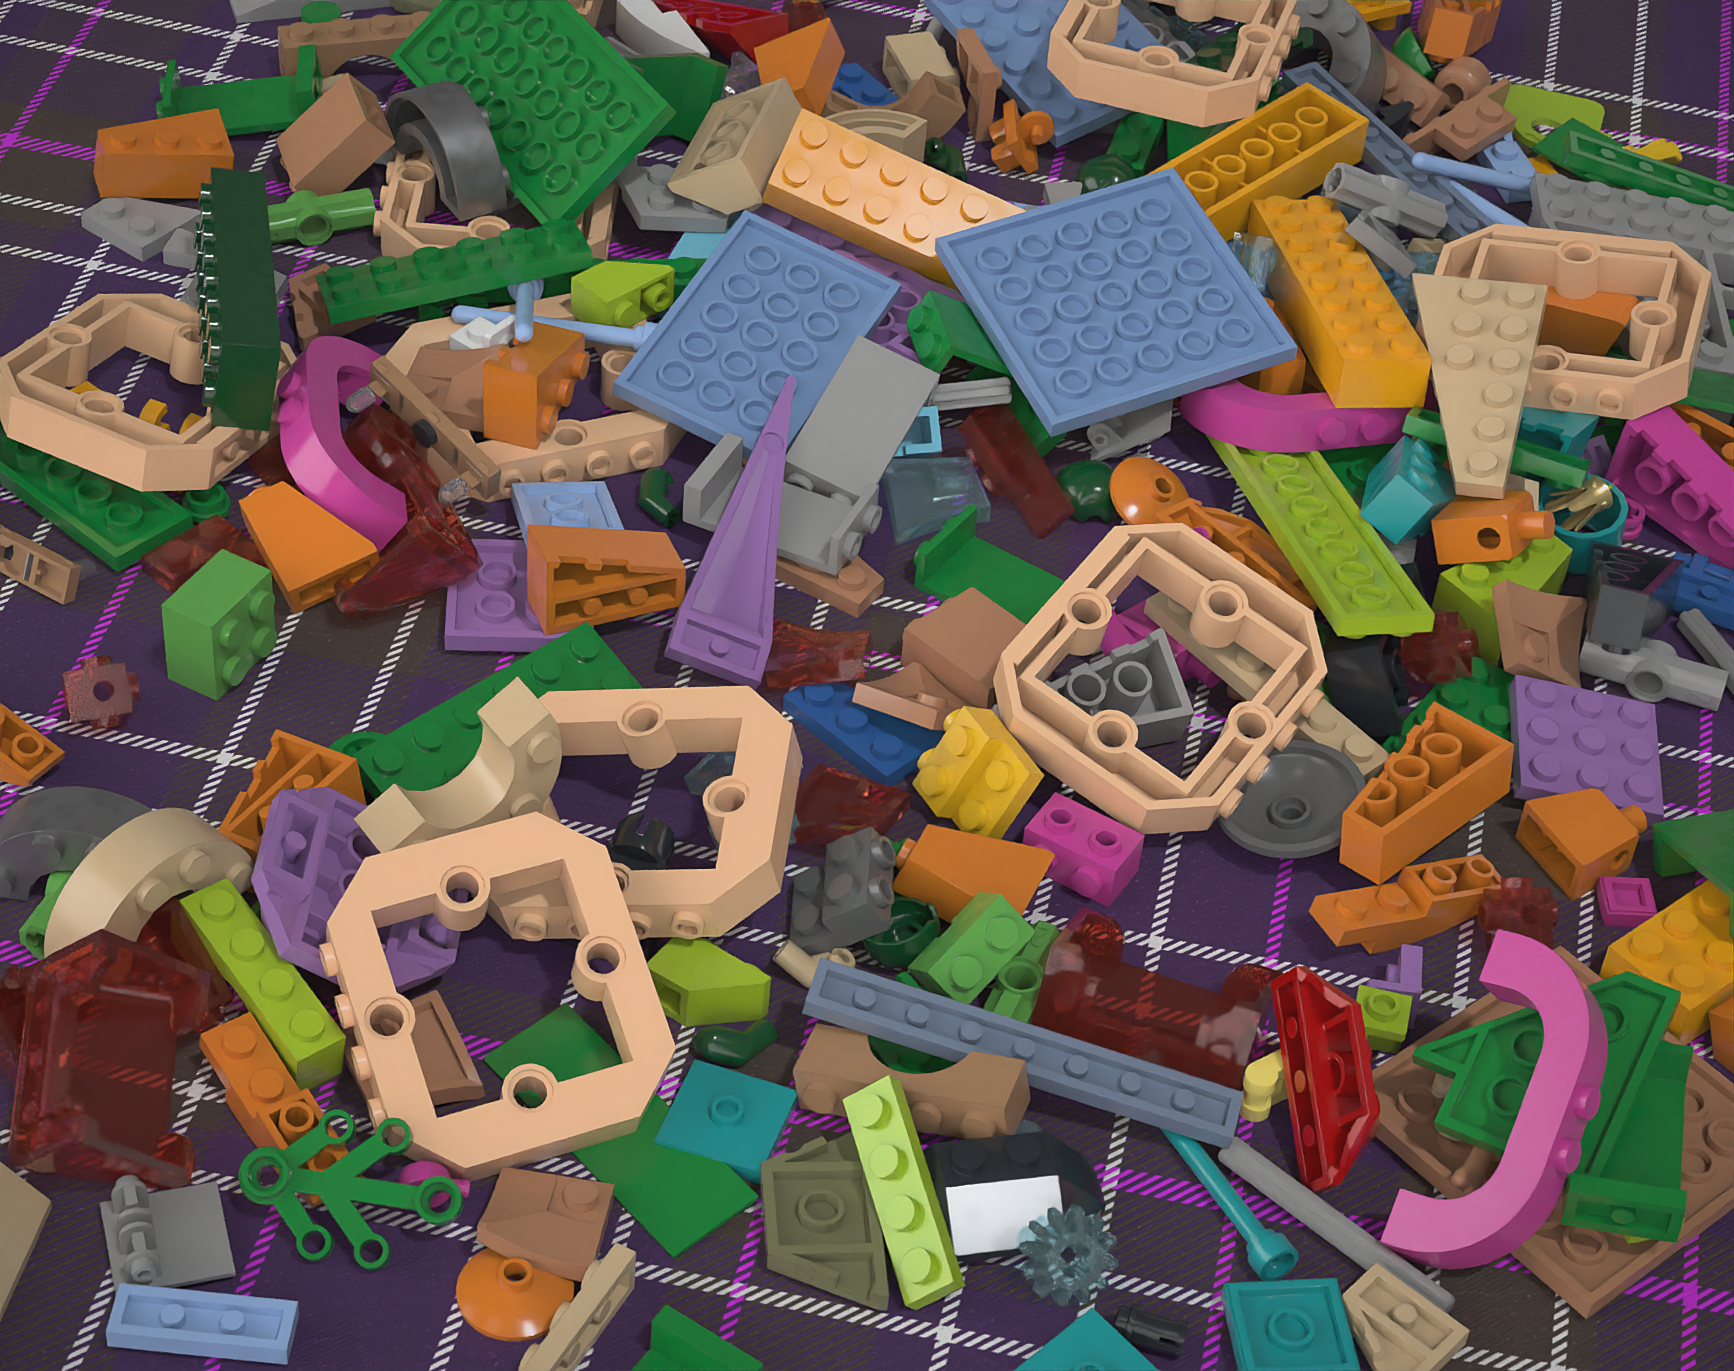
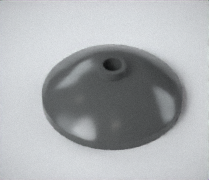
(1296, 802)

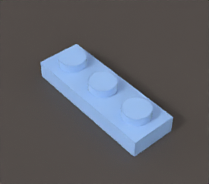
(202, 1323)

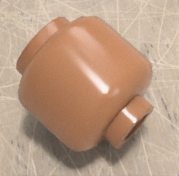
(1462, 80)

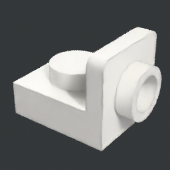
(483, 333)

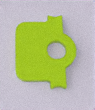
(1545, 107)

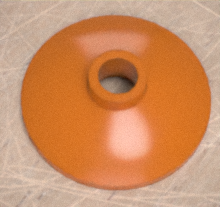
(1143, 488)
(505, 1307)

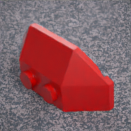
(1325, 1076)

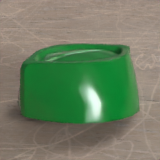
(1409, 49)

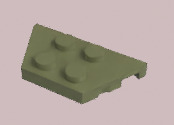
(824, 1221)

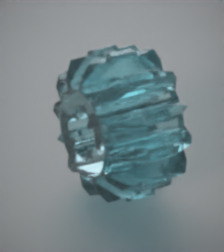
(1051, 1271)

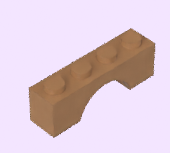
(345, 39)
(967, 1101)

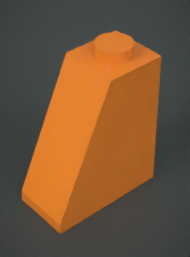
(806, 60)
(1585, 324)
(304, 544)
(955, 865)

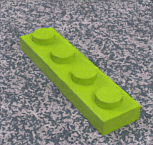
(903, 1193)

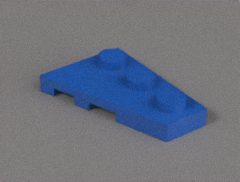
(870, 740)

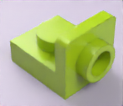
(1384, 1017)

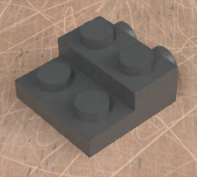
(845, 895)

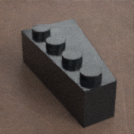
(1628, 595)
(1369, 676)

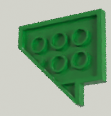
(1498, 1058)

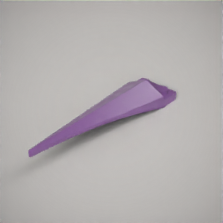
(729, 605)

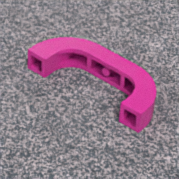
(1291, 421)
(314, 445)
(1547, 1128)

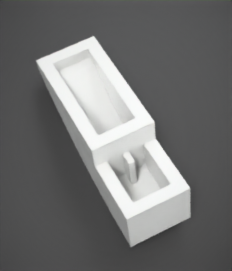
(653, 32)

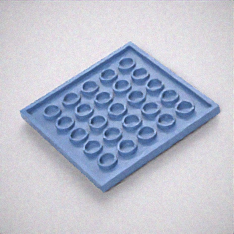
(1114, 301)

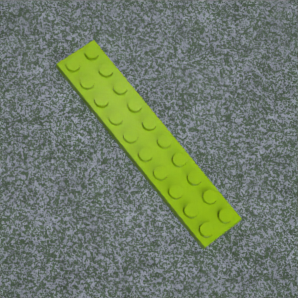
(1328, 542)

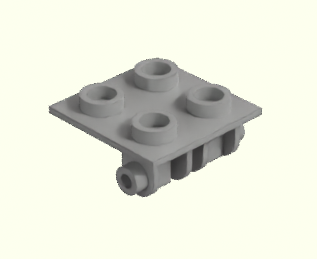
(1130, 429)
(166, 1235)

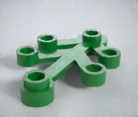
(341, 1185)

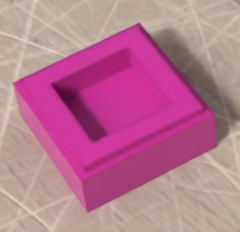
(1625, 901)

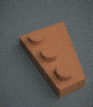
(849, 591)

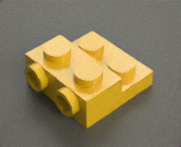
(977, 773)

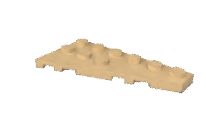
(1480, 370)

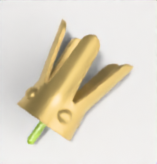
(1584, 502)

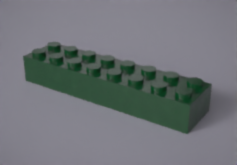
(236, 300)

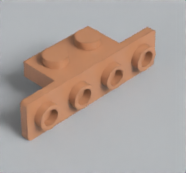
(1468, 126)

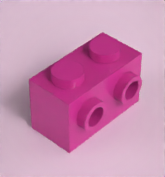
(1089, 849)

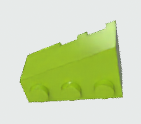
(1469, 589)

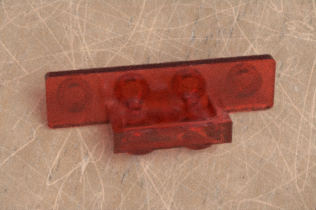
(1014, 467)

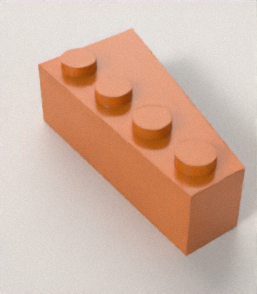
(1424, 794)

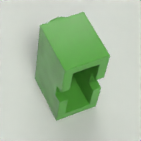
(972, 948)

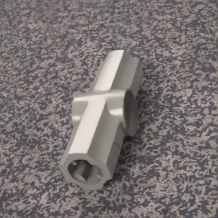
(1385, 199)
(1656, 673)

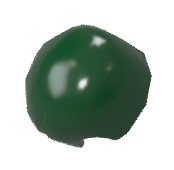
(1104, 172)
(1088, 489)
(910, 932)

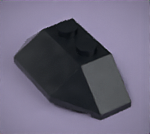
(1002, 1183)

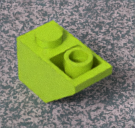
(621, 293)
(707, 985)

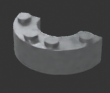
(1357, 53)
(458, 142)
(57, 832)

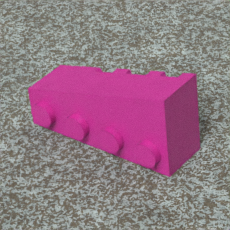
(1677, 482)

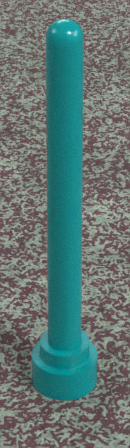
(1269, 1252)

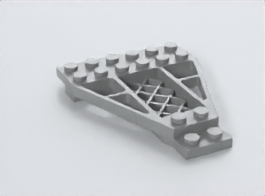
(1697, 229)

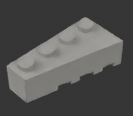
(1135, 681)

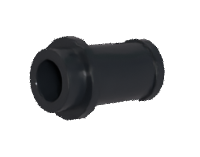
(1150, 1329)

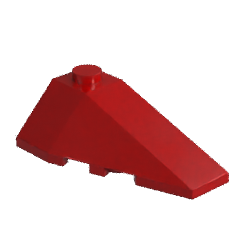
(729, 26)

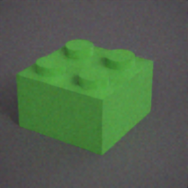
(219, 624)

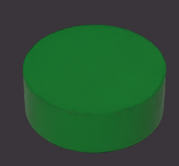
(320, 12)

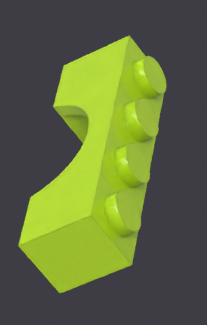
(268, 985)

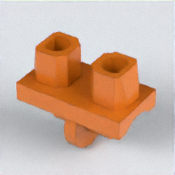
(1018, 137)

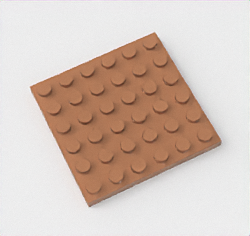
(1575, 1262)

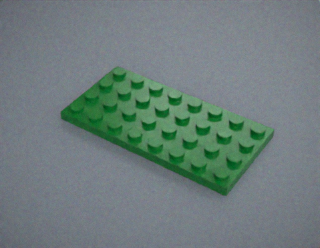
(554, 92)

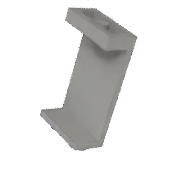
(859, 422)
(811, 526)

